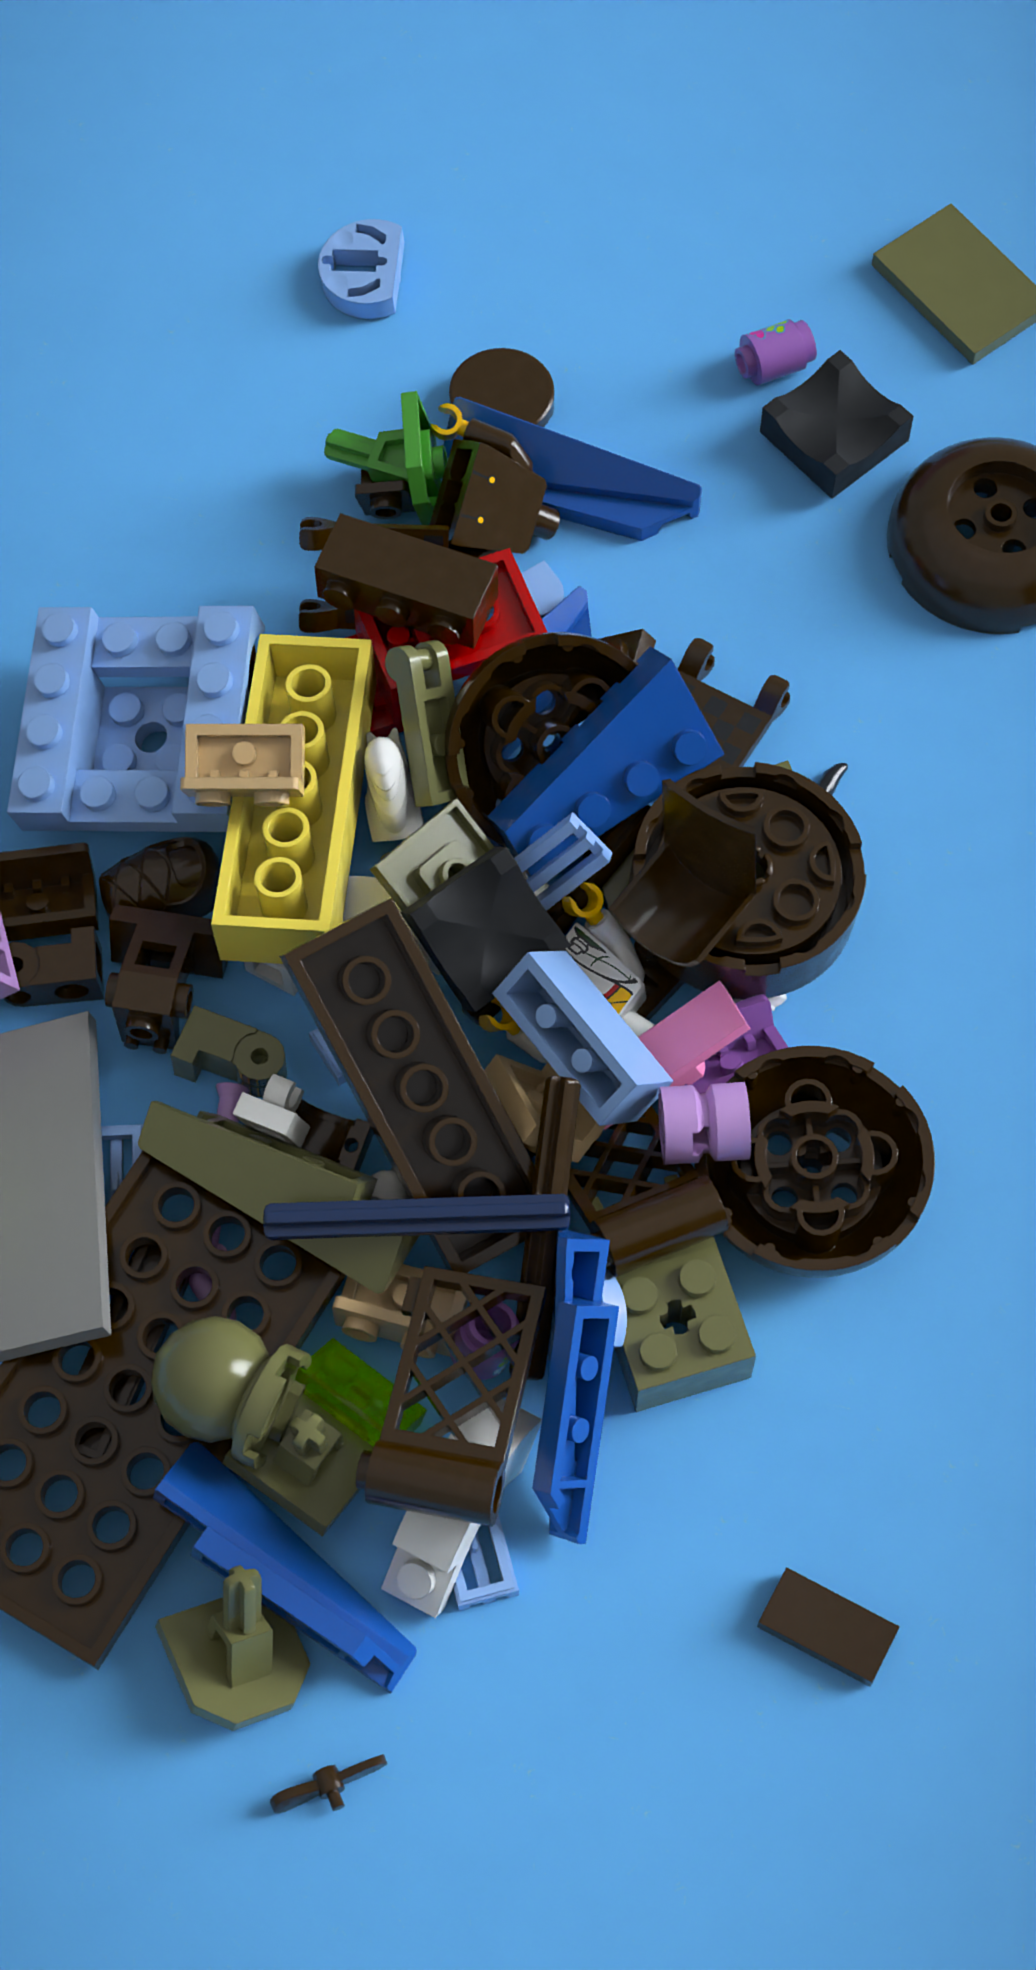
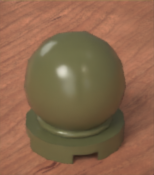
(223, 1384)

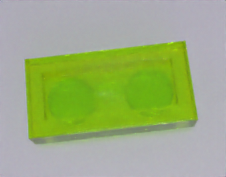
(353, 1392)

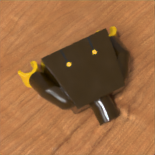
(489, 491)

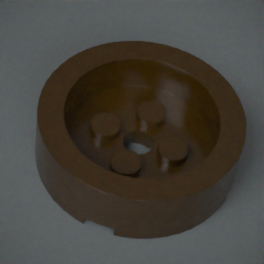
(808, 888)

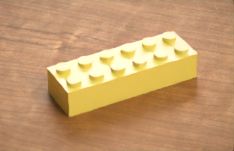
(292, 863)

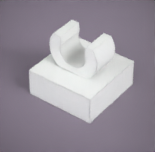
(275, 1112)

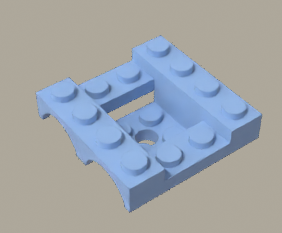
(83, 741)

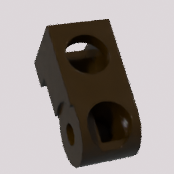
(59, 971)

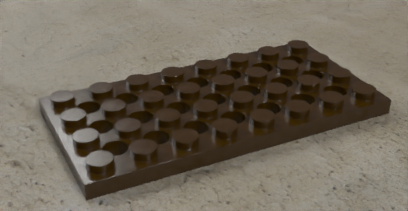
(129, 1567)

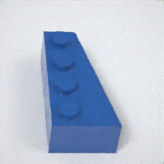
(612, 761)

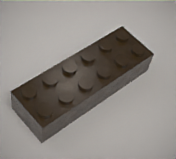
(412, 1071)

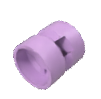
(704, 1123)

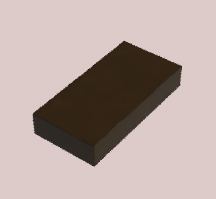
(828, 1626)

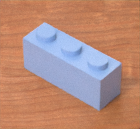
(582, 1036)

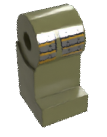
(227, 1050)

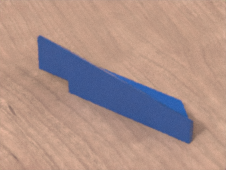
(575, 1385)

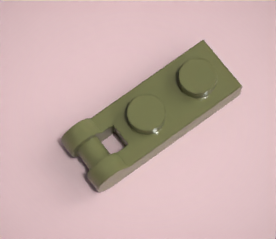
(425, 704)

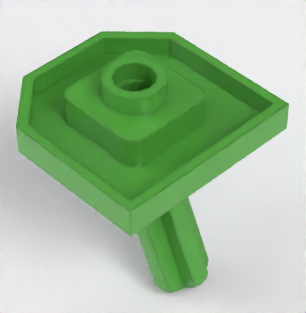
(398, 455)

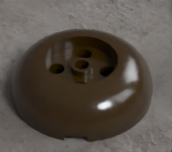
(980, 578)
(500, 706)
(887, 1166)

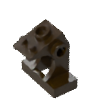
(156, 959)

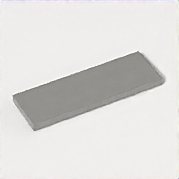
(51, 1189)

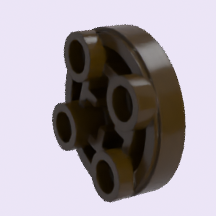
(507, 383)

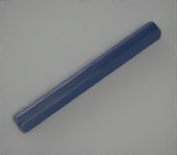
(416, 1217)

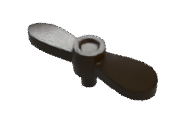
(327, 1784)

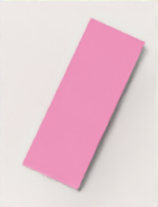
(695, 1034)

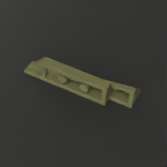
(258, 1170)

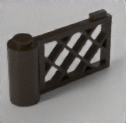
(651, 1216)
(436, 1472)

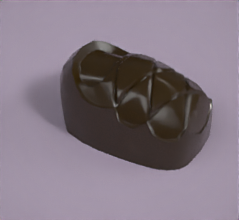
(165, 877)

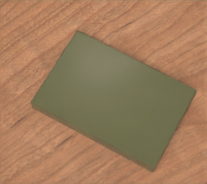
(959, 283)

